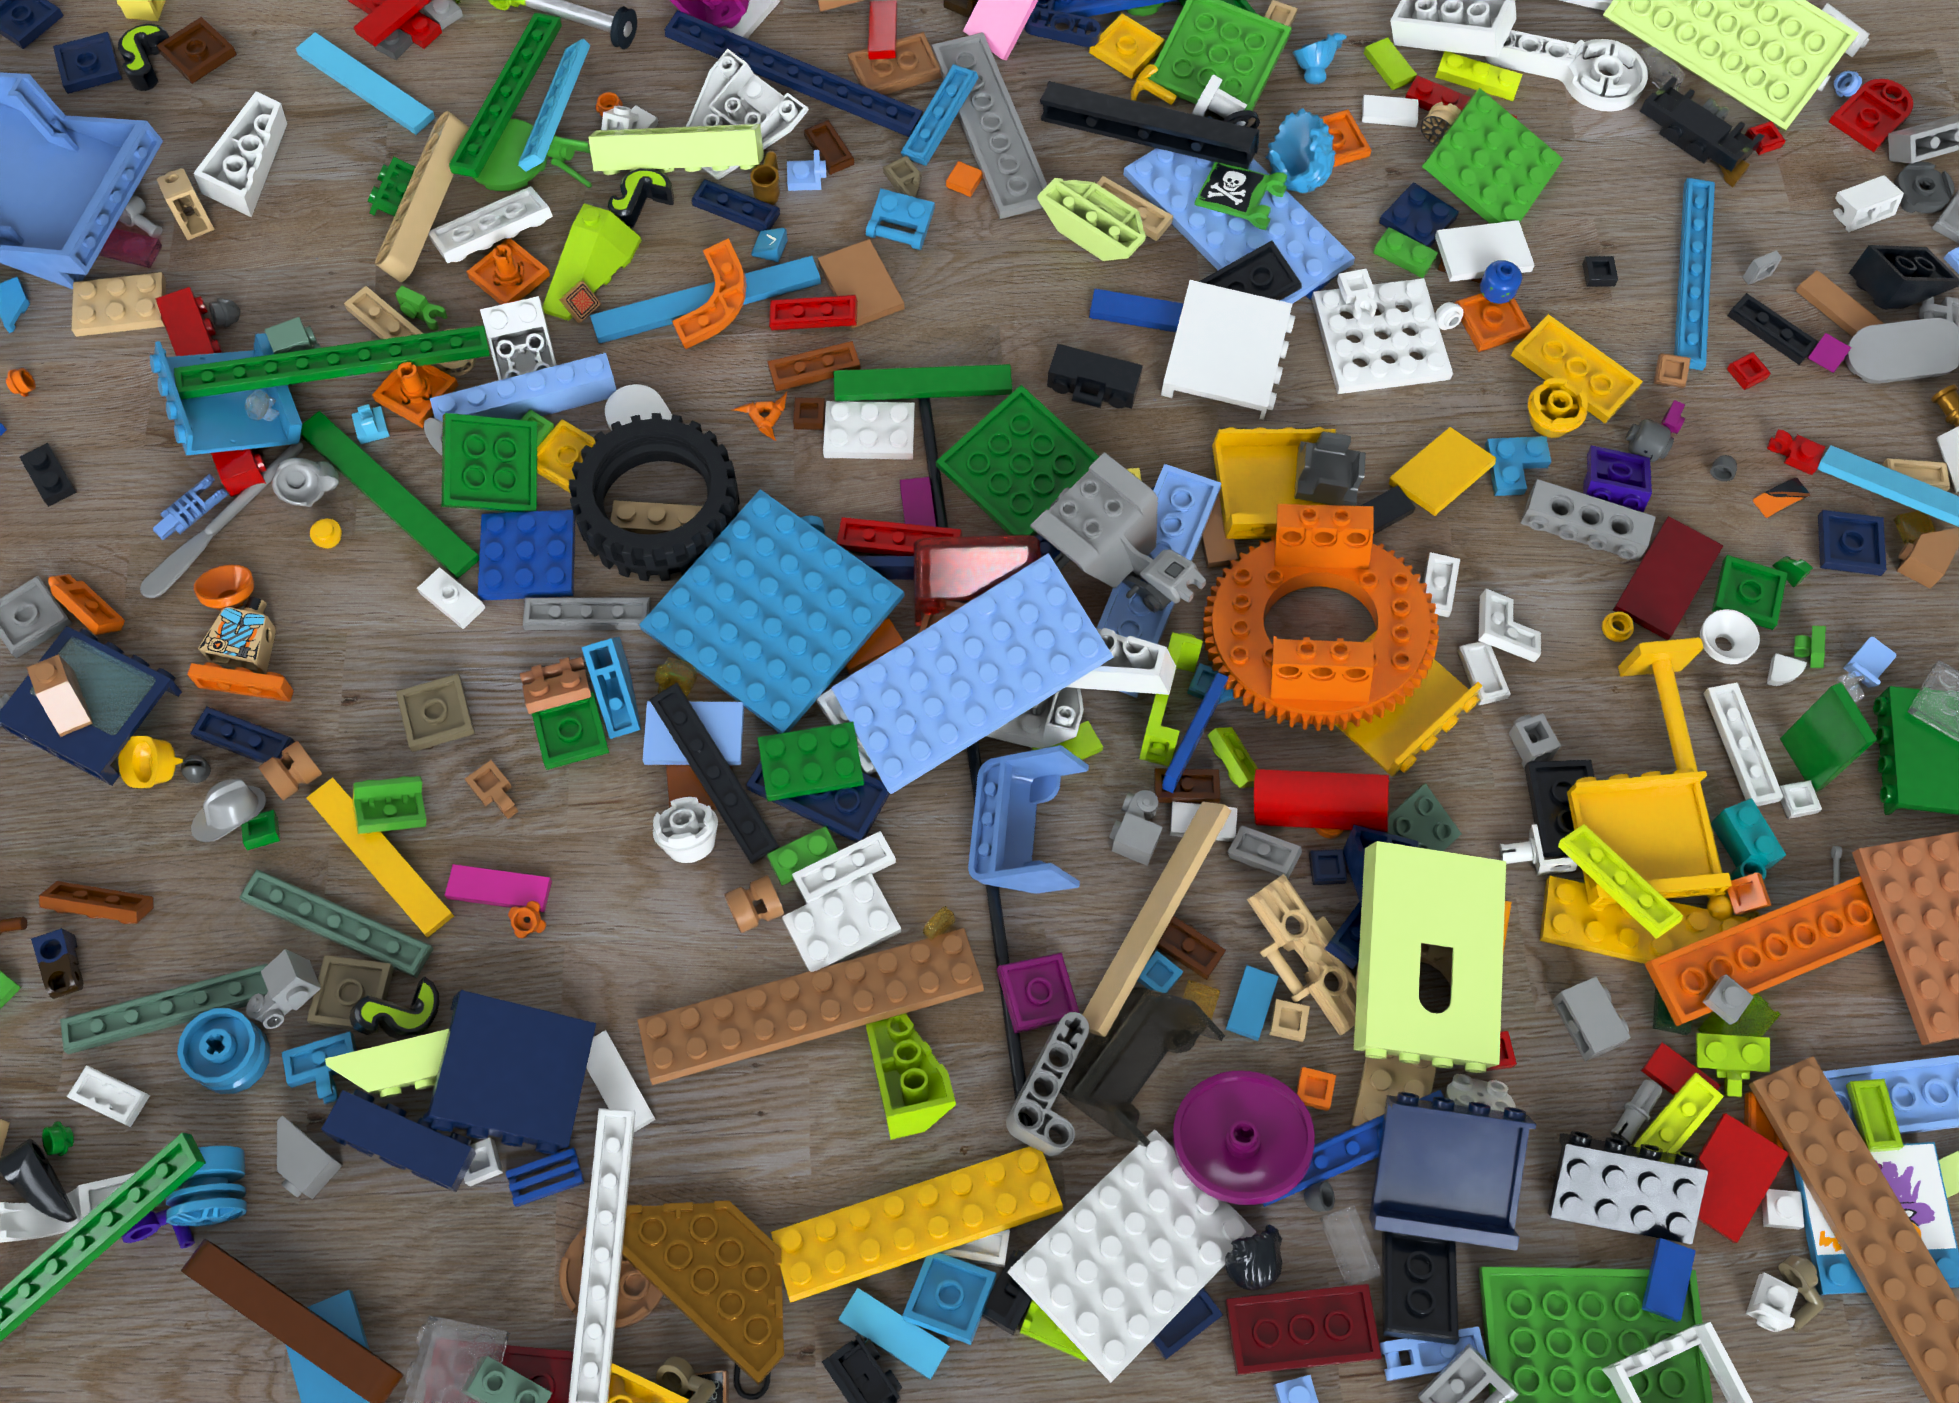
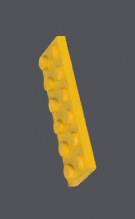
(1612, 930)

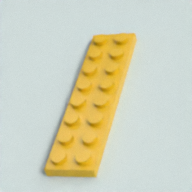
(916, 1222)

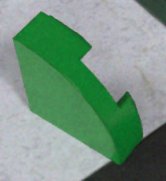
(1796, 569)

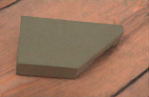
(904, 176)

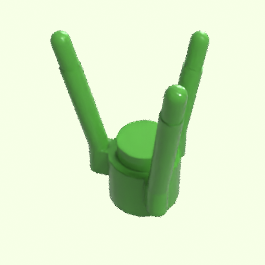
(564, 149)

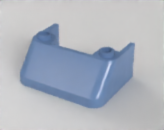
(1006, 819)

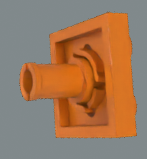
(502, 268)
(409, 383)

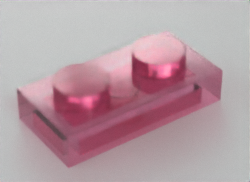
(131, 248)

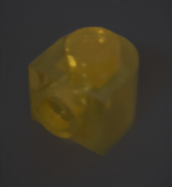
(676, 672)

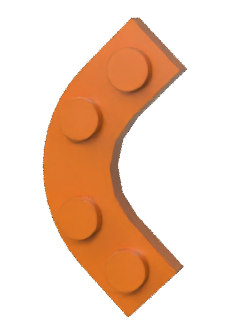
(723, 304)

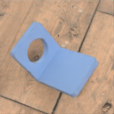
(1871, 661)

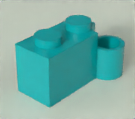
(1747, 839)

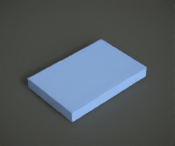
(721, 720)

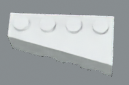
(243, 155)

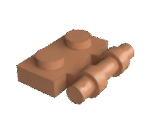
(555, 691)

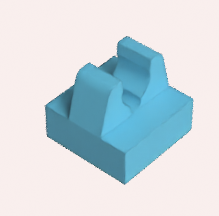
(370, 424)

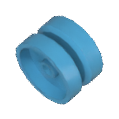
(223, 1051)

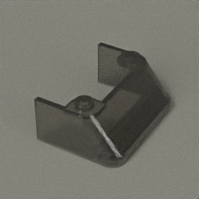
(1118, 1065)

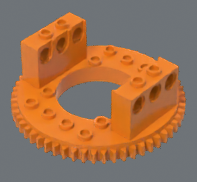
(1318, 678)

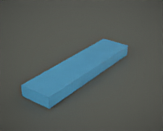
(939, 114)

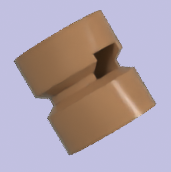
(290, 770)
(742, 907)

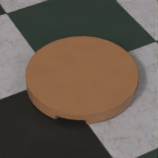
(636, 1293)

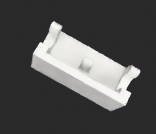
(1868, 203)

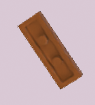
(812, 366)
(96, 902)

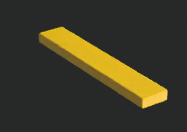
(381, 860)

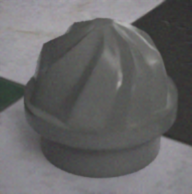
(224, 312)

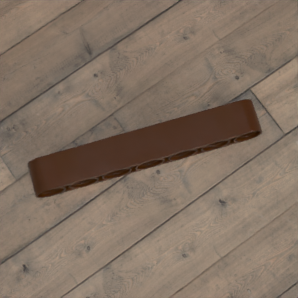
(292, 1323)

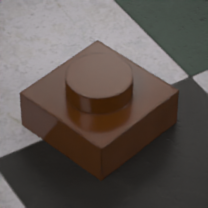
(809, 413)

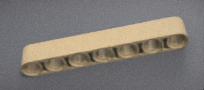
(421, 199)

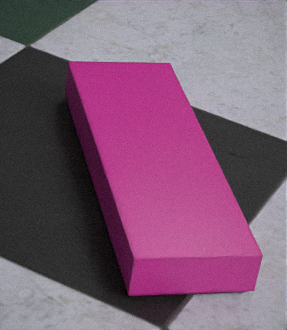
(497, 887)

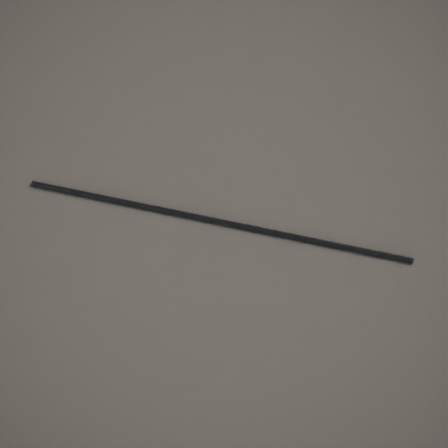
(974, 760)

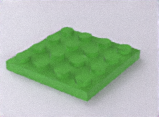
(1220, 42)
(1492, 161)

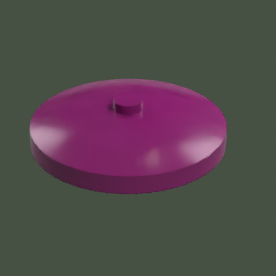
(1243, 1137)

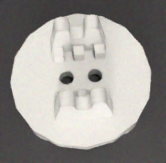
(1492, 1093)

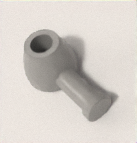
(133, 216)

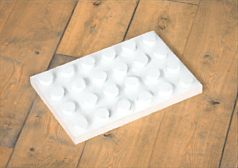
(1129, 1256)

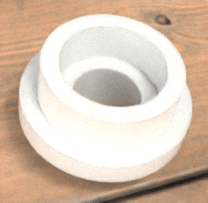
(1449, 315)

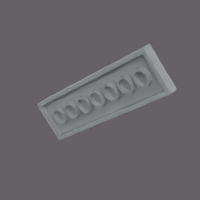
(994, 128)

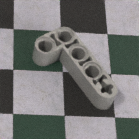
(1052, 1079)

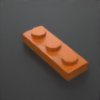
(240, 681)

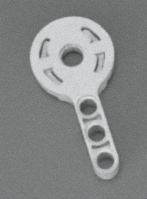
(1581, 77)

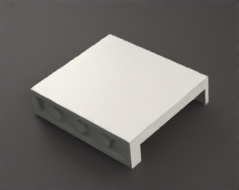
(1229, 347)

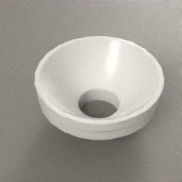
(1736, 629)

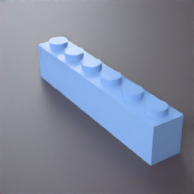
(541, 391)

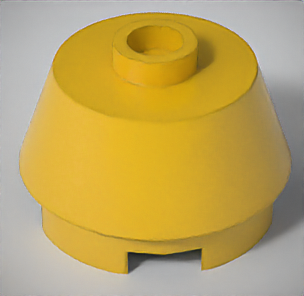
(1556, 408)

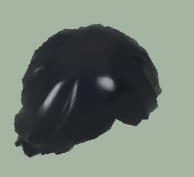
(1255, 1260)

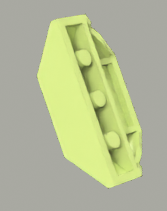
(1093, 218)
(393, 1065)

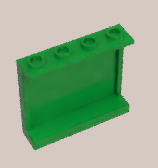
(1915, 758)

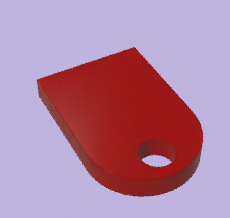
(1872, 113)

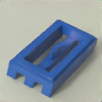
(515, 1187)

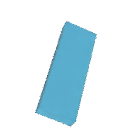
(893, 1334)

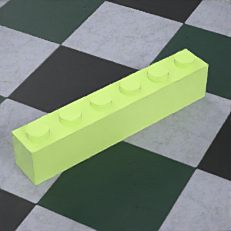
(677, 148)

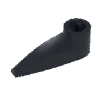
(36, 1181)

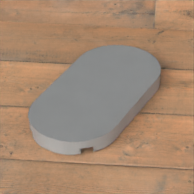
(1904, 350)

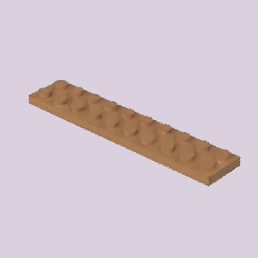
(808, 1006)
(1867, 1222)

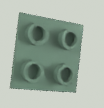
(1423, 820)

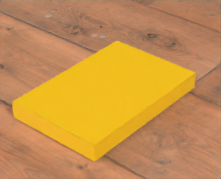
(1442, 471)

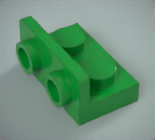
(393, 186)

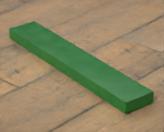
(922, 382)

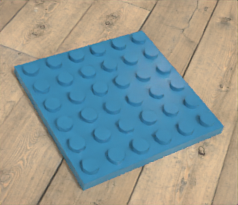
(772, 612)

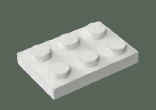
(869, 430)
(841, 924)

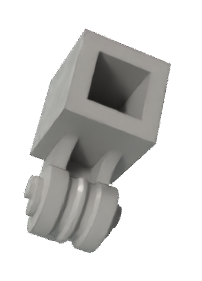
(1136, 835)
(289, 986)

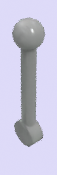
(1836, 853)

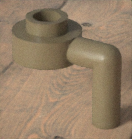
(1802, 1275)
(680, 1377)

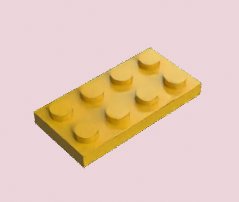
(1560, 353)

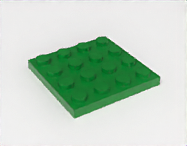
(1017, 462)

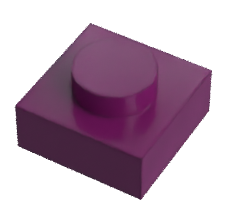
(1673, 417)

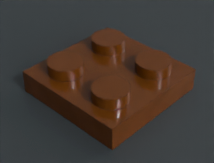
(196, 50)

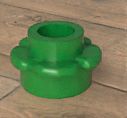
(57, 1139)

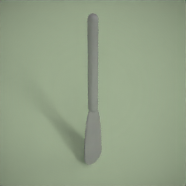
(178, 562)

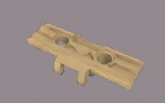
(1273, 906)

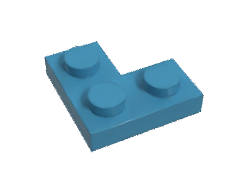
(1511, 458)

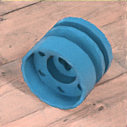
(209, 1193)

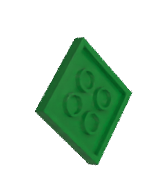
(489, 463)

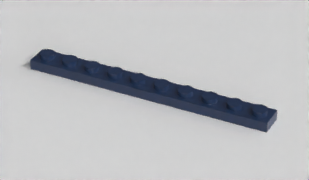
(795, 74)

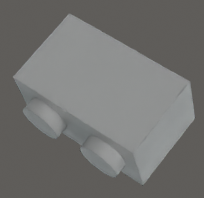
(1591, 1018)

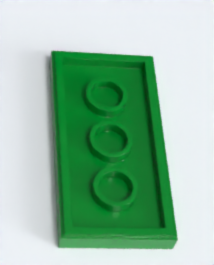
(1828, 737)

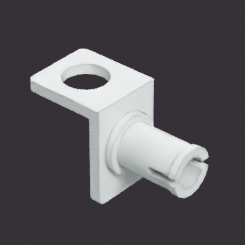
(1533, 852)

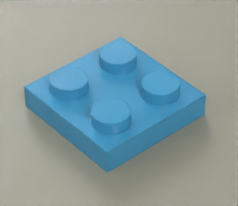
(949, 1297)

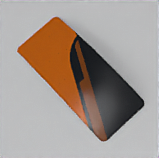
(1780, 497)

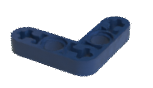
(1045, 13)

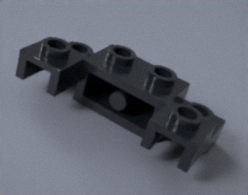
(1698, 129)

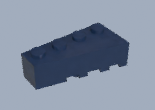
(399, 1140)

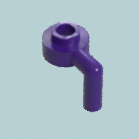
(151, 1223)

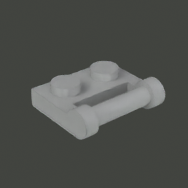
(1466, 1379)

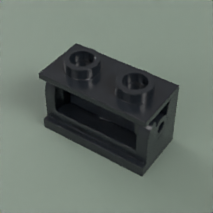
(860, 1376)

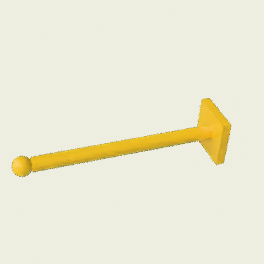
(1662, 660)

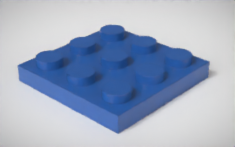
(526, 555)

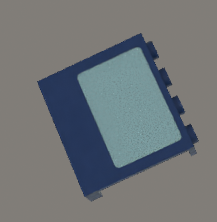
(117, 695)

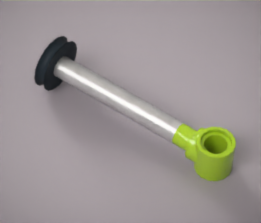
(621, 26)

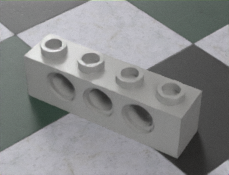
(1603, 516)

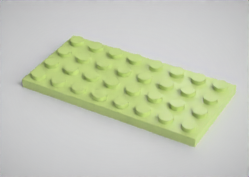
(1752, 50)

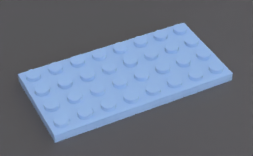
(1173, 185)
(971, 673)

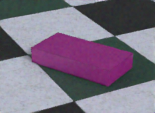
(917, 501)

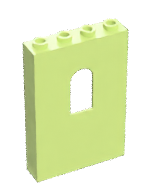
(1438, 901)

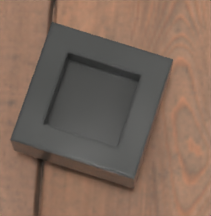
(395, 44)

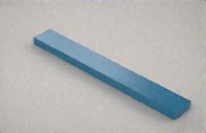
(1694, 272)
(666, 308)

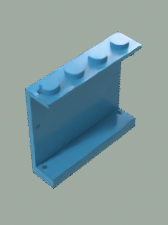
(221, 420)

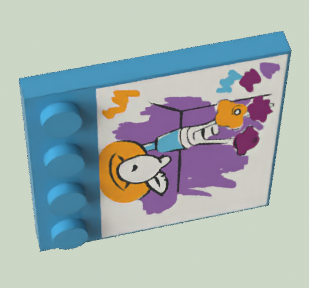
(1919, 1186)

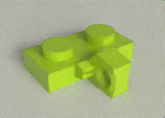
(1733, 1058)

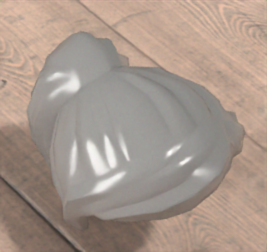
(304, 481)

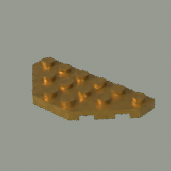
(716, 1274)

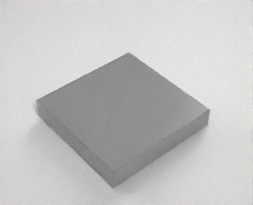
(30, 617)

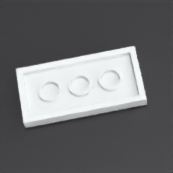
(490, 224)

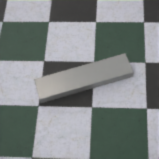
(585, 613)

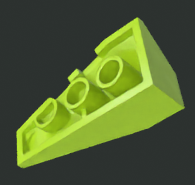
(592, 254)
(909, 1077)

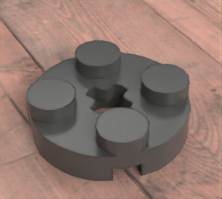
(1917, 199)

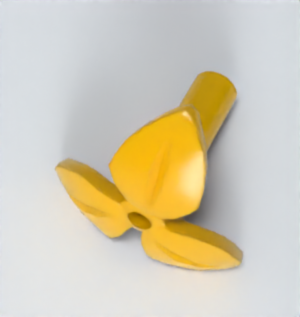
(1144, 83)

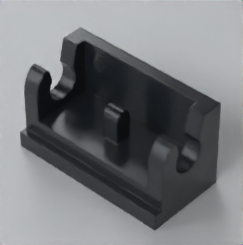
(1007, 1299)

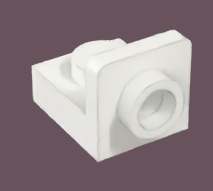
(618, 118)
(1772, 1303)

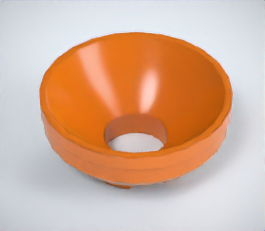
(224, 587)

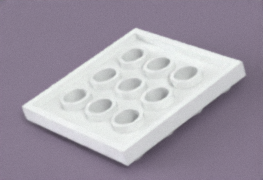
(1398, 345)

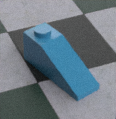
(613, 686)

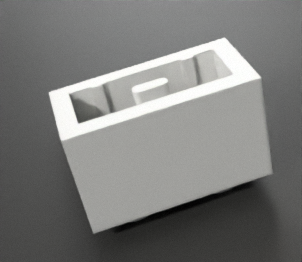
(518, 337)

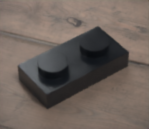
(48, 474)

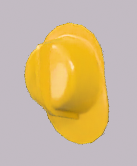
(147, 762)

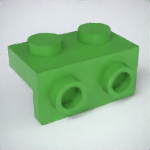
(388, 804)

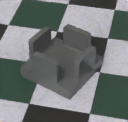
(1329, 470)

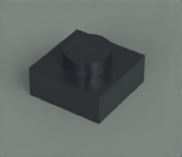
(1600, 271)

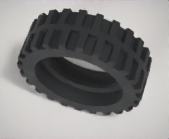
(644, 443)

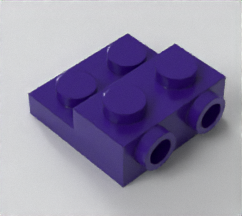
(1618, 477)

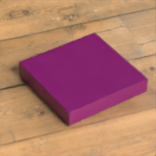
(1037, 991)

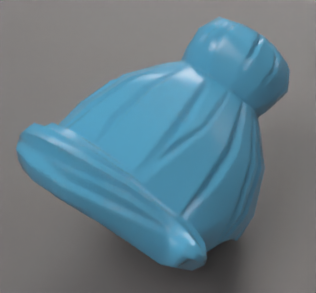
(1317, 56)

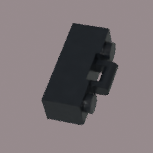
(1094, 377)

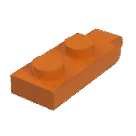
(85, 604)

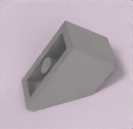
(302, 1161)

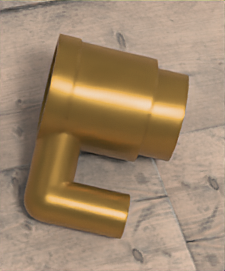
(766, 180)

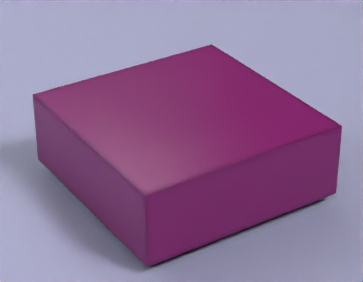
(1829, 353)

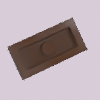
(1193, 787)
(1190, 948)

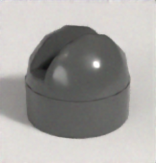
(1724, 468)
(195, 774)
(1320, 1197)

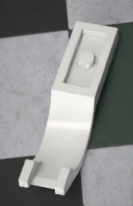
(25, 1222)

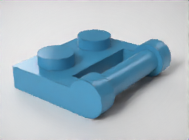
(902, 211)

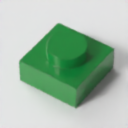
(261, 830)

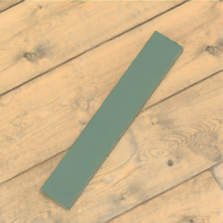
(336, 923)
(160, 1010)

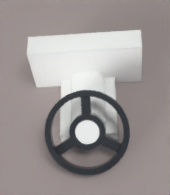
(1224, 105)

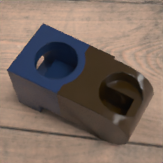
(58, 962)

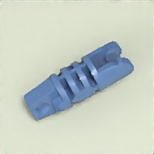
(188, 509)

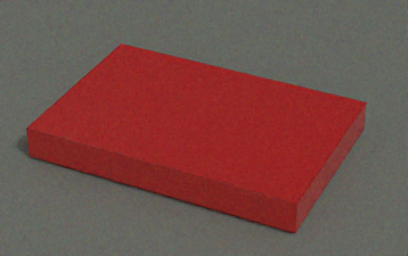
(1738, 1175)

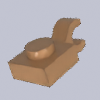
(490, 786)

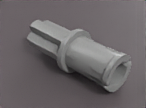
(1637, 1111)

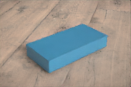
(1252, 1003)

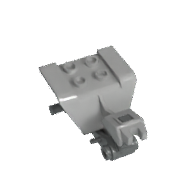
(1109, 531)

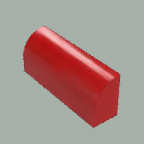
(1321, 799)

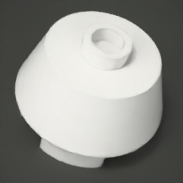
(686, 830)

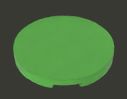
(502, 167)

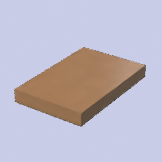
(911, 67)
(862, 273)

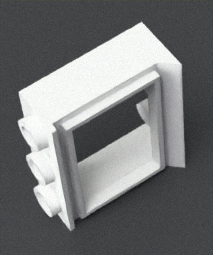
(1711, 1348)

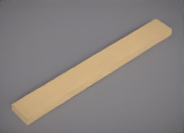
(1154, 917)

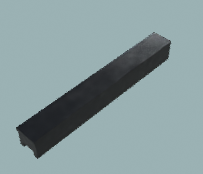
(1149, 125)

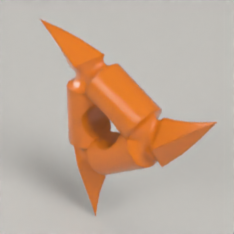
(765, 424)

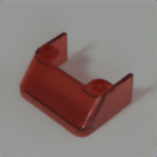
(966, 567)

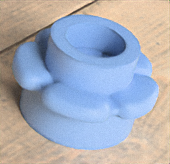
(1847, 83)

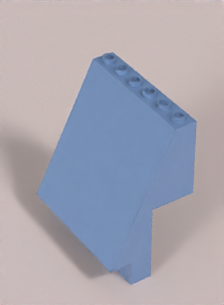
(63, 180)

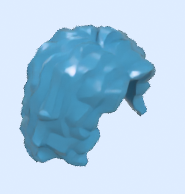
(1302, 151)

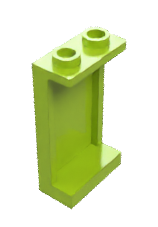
(1161, 741)

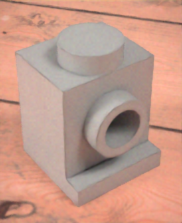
(1540, 732)

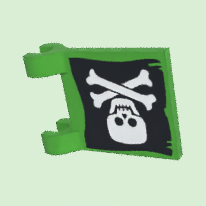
(1239, 192)

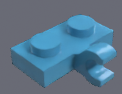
(308, 1064)

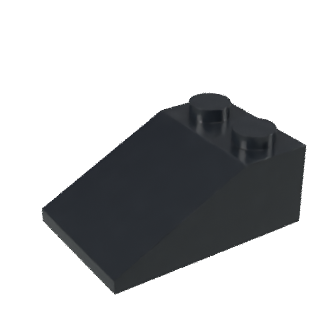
(1901, 275)

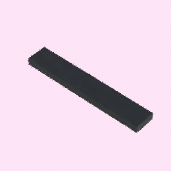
(714, 773)

